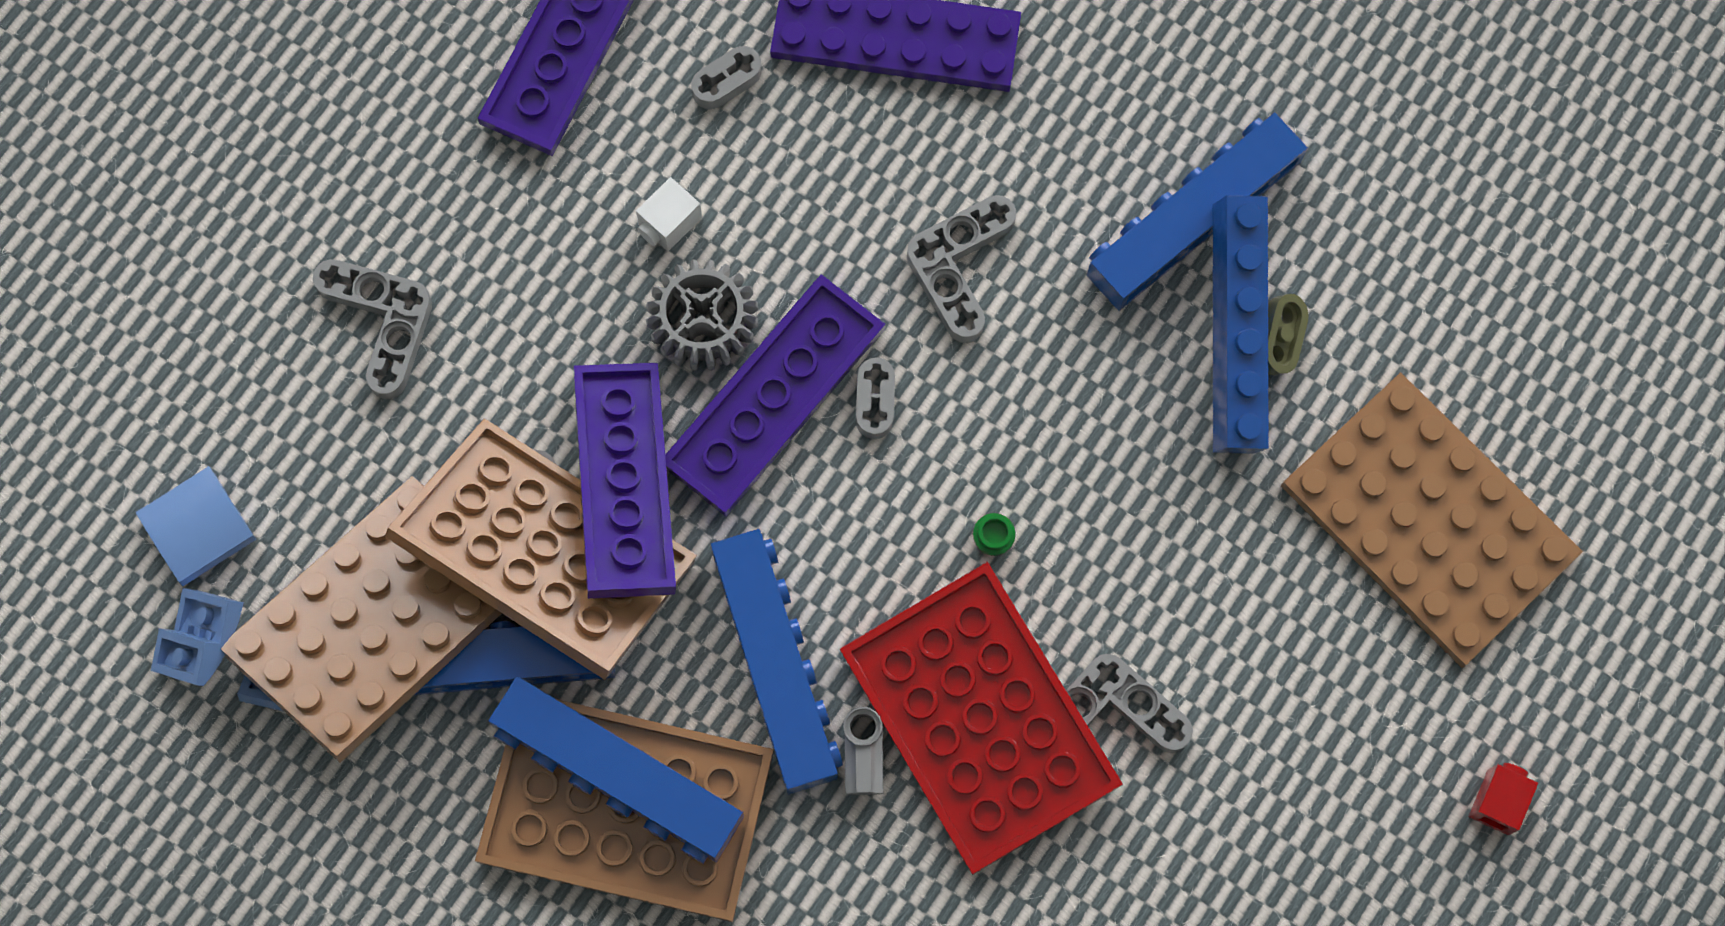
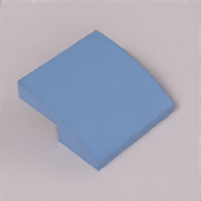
(195, 526)
(200, 632)

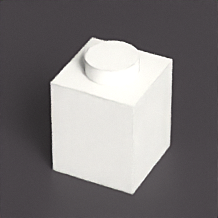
(668, 215)

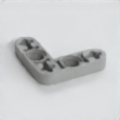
(943, 263)
(396, 317)
(1117, 697)

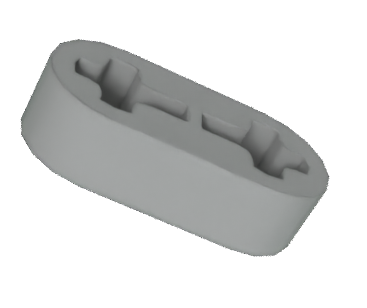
(721, 70)
(865, 398)

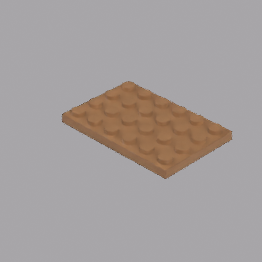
(1431, 519)
(515, 538)
(357, 633)
(563, 835)

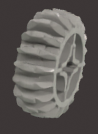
(722, 290)

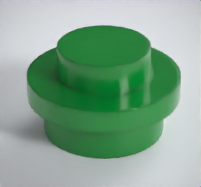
(994, 534)

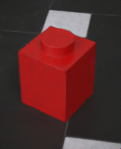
(1504, 798)

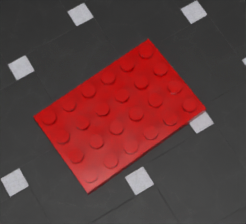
(980, 718)

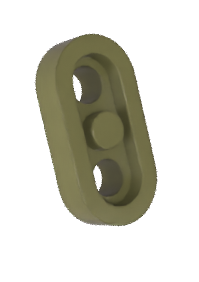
(1285, 336)

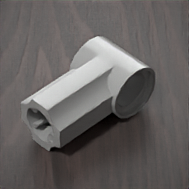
(864, 756)

